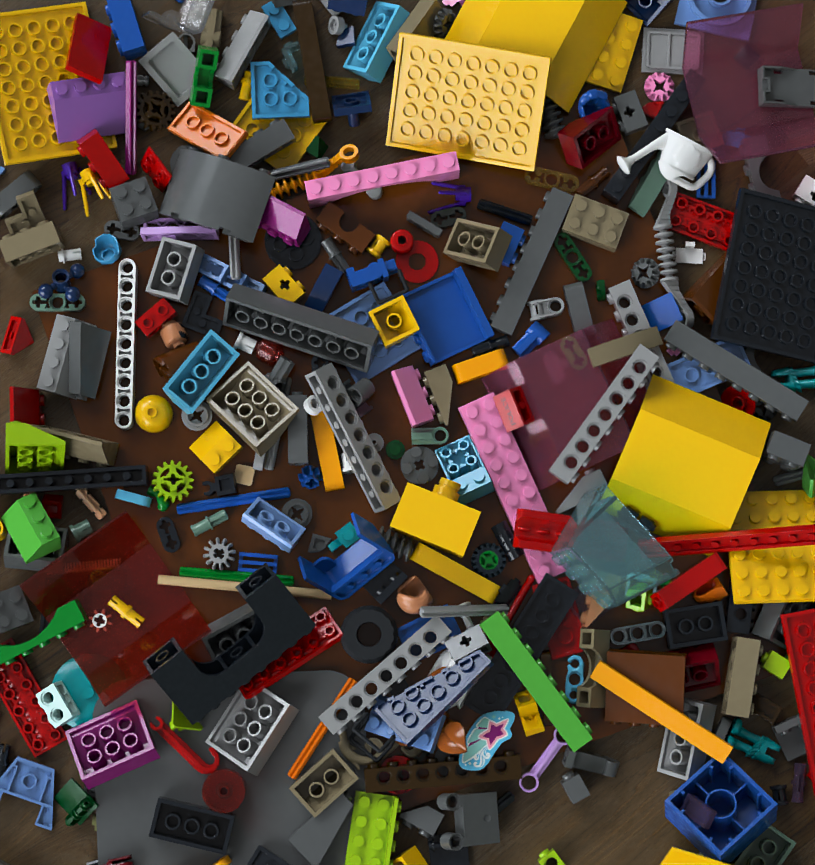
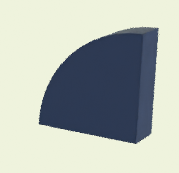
(347, 38)

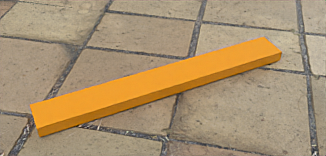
(661, 712)

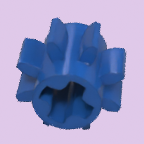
(310, 477)

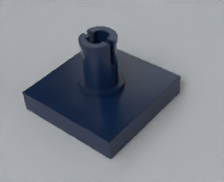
(351, 105)

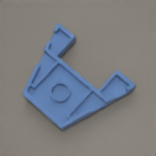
(32, 783)

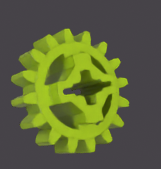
(164, 481)

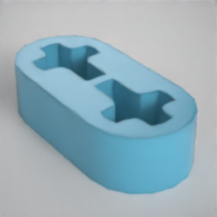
(133, 498)

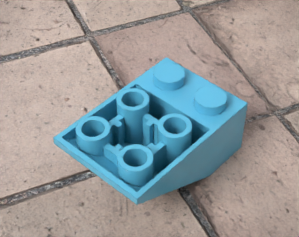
(464, 466)

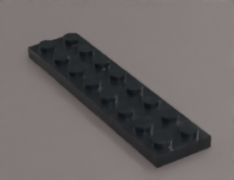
(536, 625)

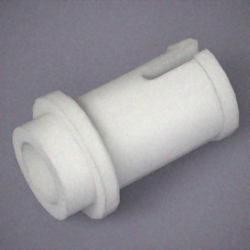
(69, 255)

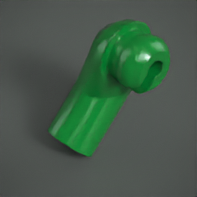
(162, 505)

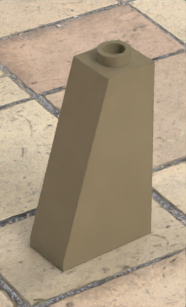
(418, 22)

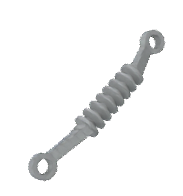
(670, 282)

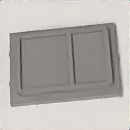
(662, 50)
(171, 67)

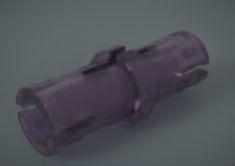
(798, 781)

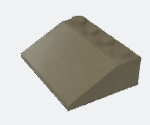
(253, 408)
(84, 447)

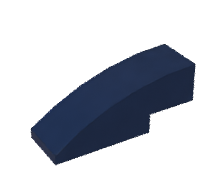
(324, 288)

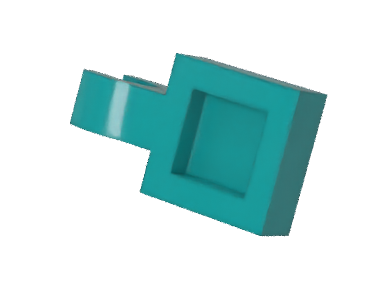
(346, 537)

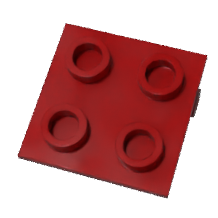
(155, 168)

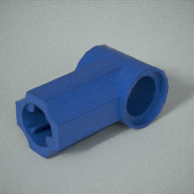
(534, 336)

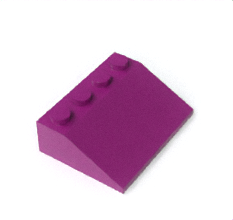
(112, 744)

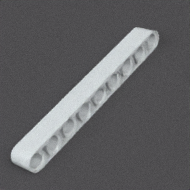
(130, 334)

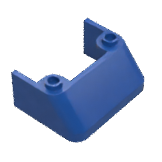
(354, 566)

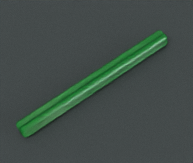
(225, 575)

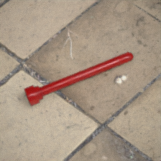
(515, 605)

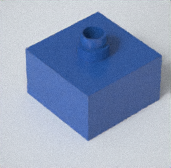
(740, 804)

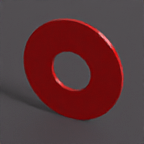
(427, 271)

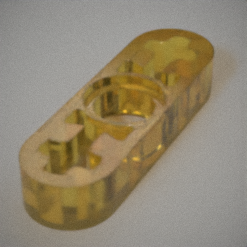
(539, 171)

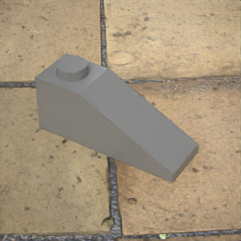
(592, 479)

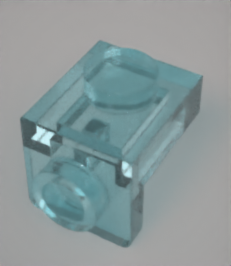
(289, 61)

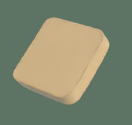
(244, 474)

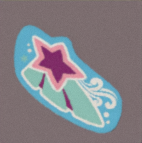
(484, 739)

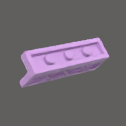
(178, 232)

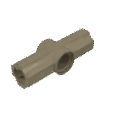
(212, 32)

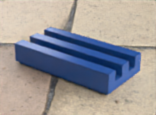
(713, 185)
(241, 561)

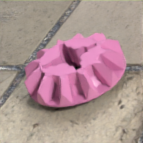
(659, 95)

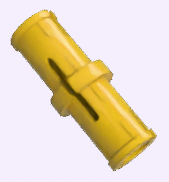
(126, 611)

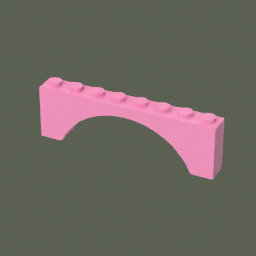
(431, 168)

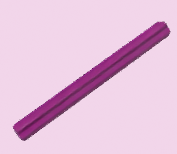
(131, 118)

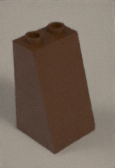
(704, 293)

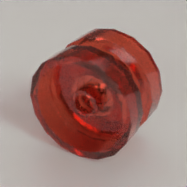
(224, 802)

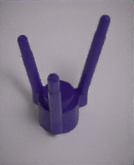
(70, 172)
(461, 193)

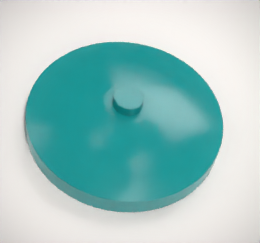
(79, 689)

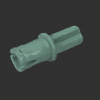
(209, 522)

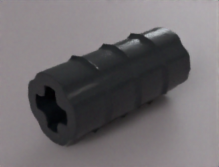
(505, 538)

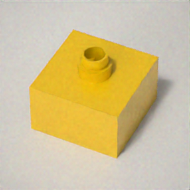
(436, 517)

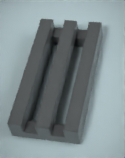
(424, 224)

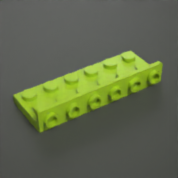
(372, 829)

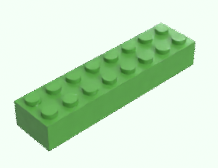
(535, 680)

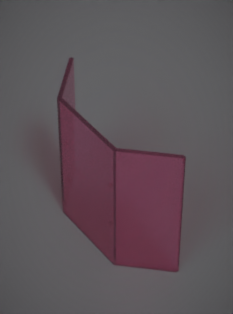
(723, 83)
(561, 395)

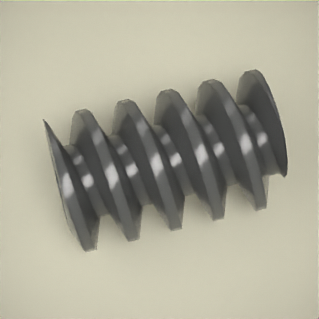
(550, 120)
(398, 545)

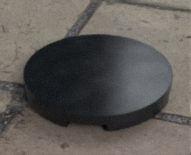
(293, 256)

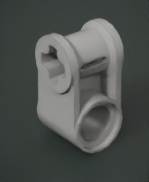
(544, 309)

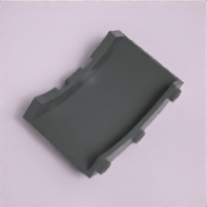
(217, 194)

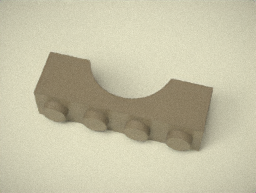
(595, 645)

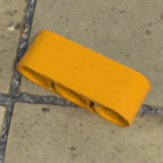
(479, 366)

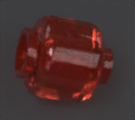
(268, 351)

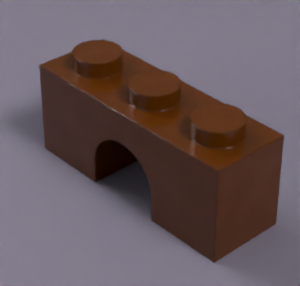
(357, 240)

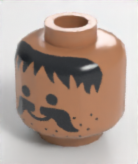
(173, 334)

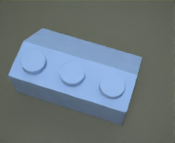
(273, 524)

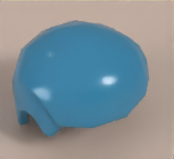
(106, 249)

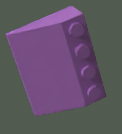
(84, 106)

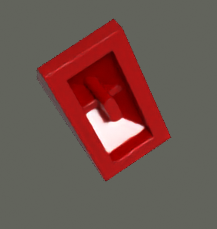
(16, 336)

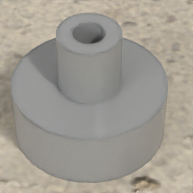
(336, 25)
(379, 441)

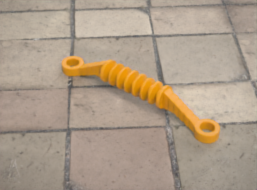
(299, 181)

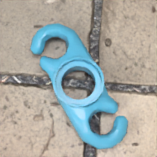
(571, 670)

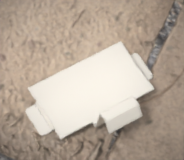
(689, 254)

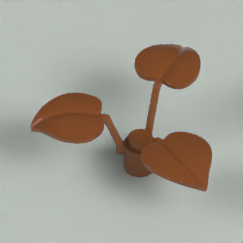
(452, 736)

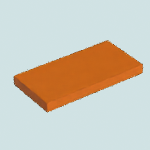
(207, 131)

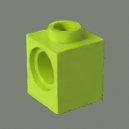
(775, 664)
(546, 854)

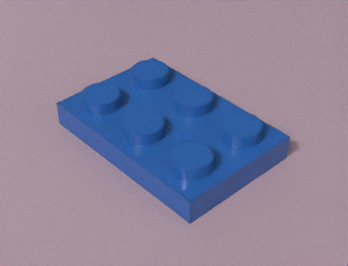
(410, 628)

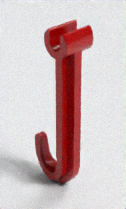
(184, 750)

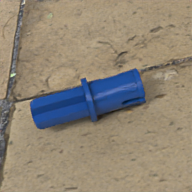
(213, 288)

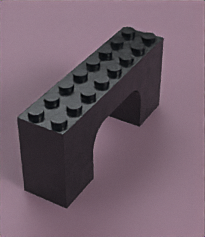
(203, 685)

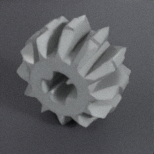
(218, 560)

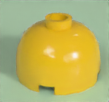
(153, 414)

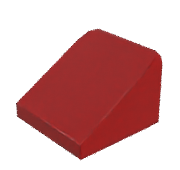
(53, 505)

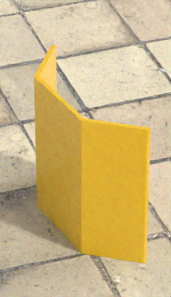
(562, 29)
(688, 460)

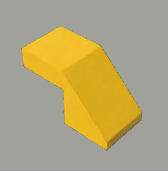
(528, 713)

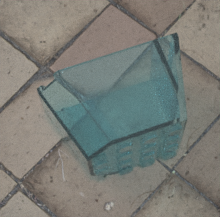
(610, 551)

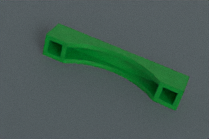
(65, 618)

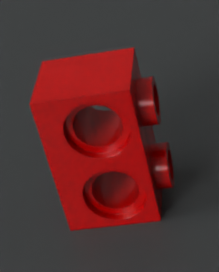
(155, 317)

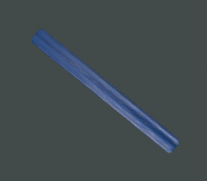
(234, 500)

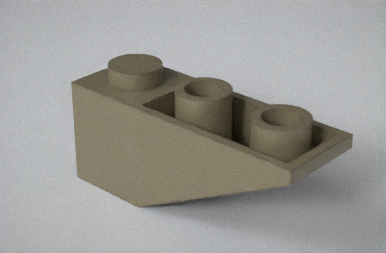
(440, 385)

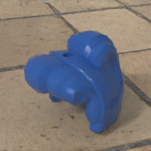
(592, 101)

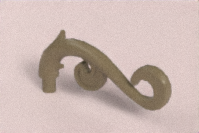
(357, 760)

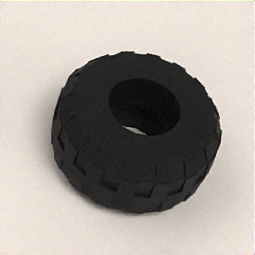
(388, 638)

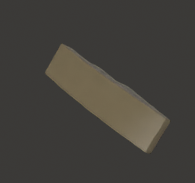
(623, 346)

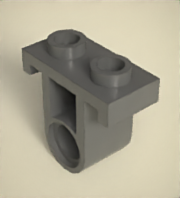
(359, 394)

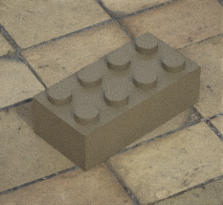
(740, 677)

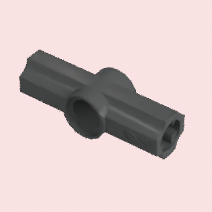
(280, 373)

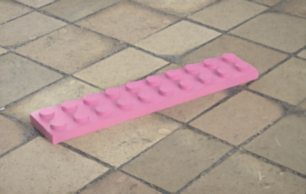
(507, 472)

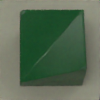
(316, 148)

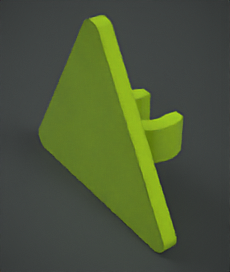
(181, 722)

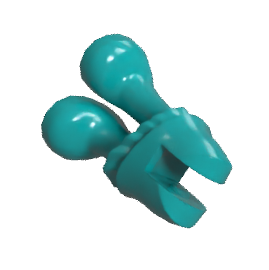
(791, 377)
(760, 745)

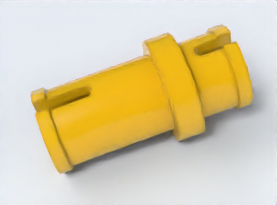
(245, 92)

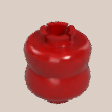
(398, 235)

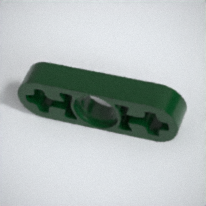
(584, 266)

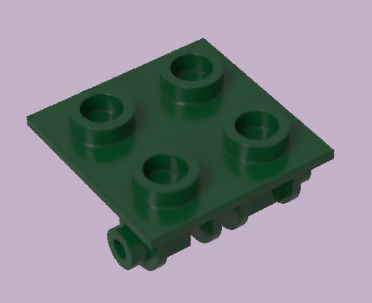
(75, 802)

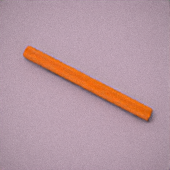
(316, 737)

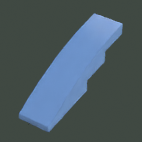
(220, 273)

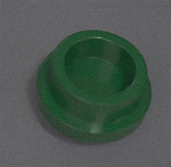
(395, 449)

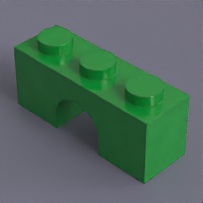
(203, 76)

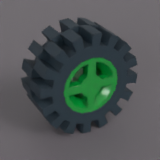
(488, 560)

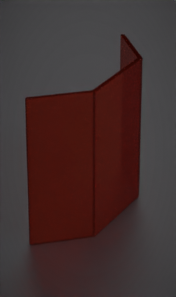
(121, 564)

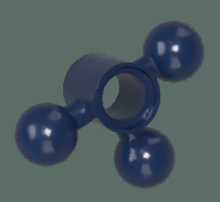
(71, 293)

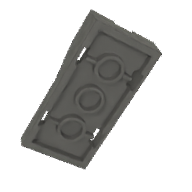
(791, 87)

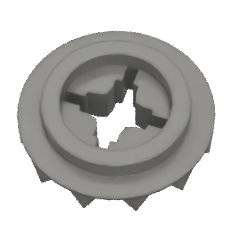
(195, 424)

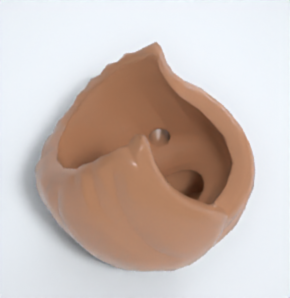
(413, 595)

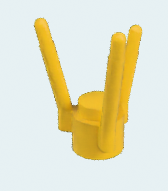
(90, 179)

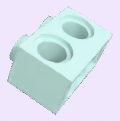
(62, 701)

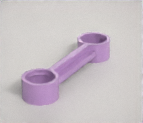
(543, 762)

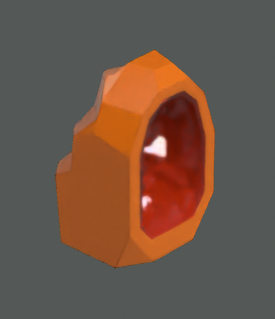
(710, 591)

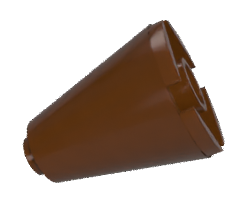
(169, 362)

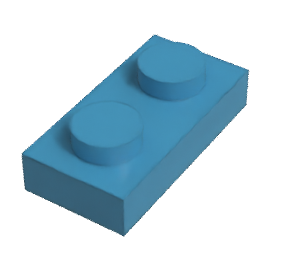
(279, 20)

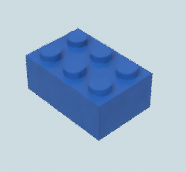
(126, 28)

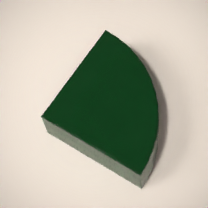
(600, 290)

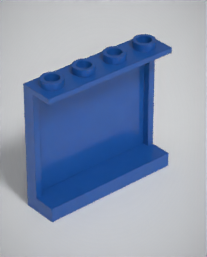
(447, 317)

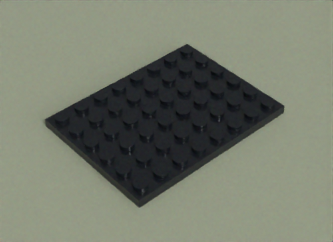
(769, 278)

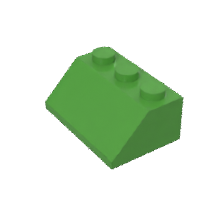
(31, 528)

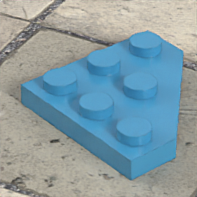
(275, 94)

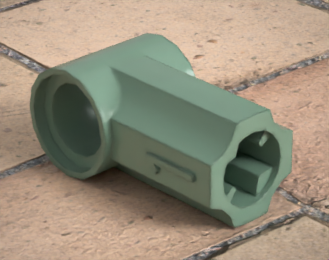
(426, 436)

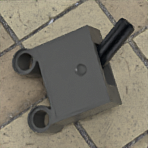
(474, 818)

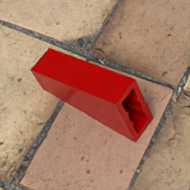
(688, 582)

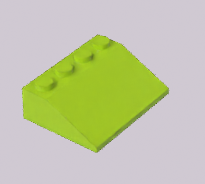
(32, 449)

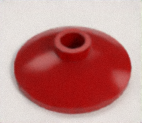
(731, 398)

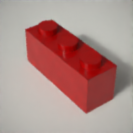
(101, 160)

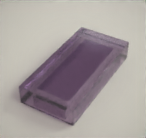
(698, 811)

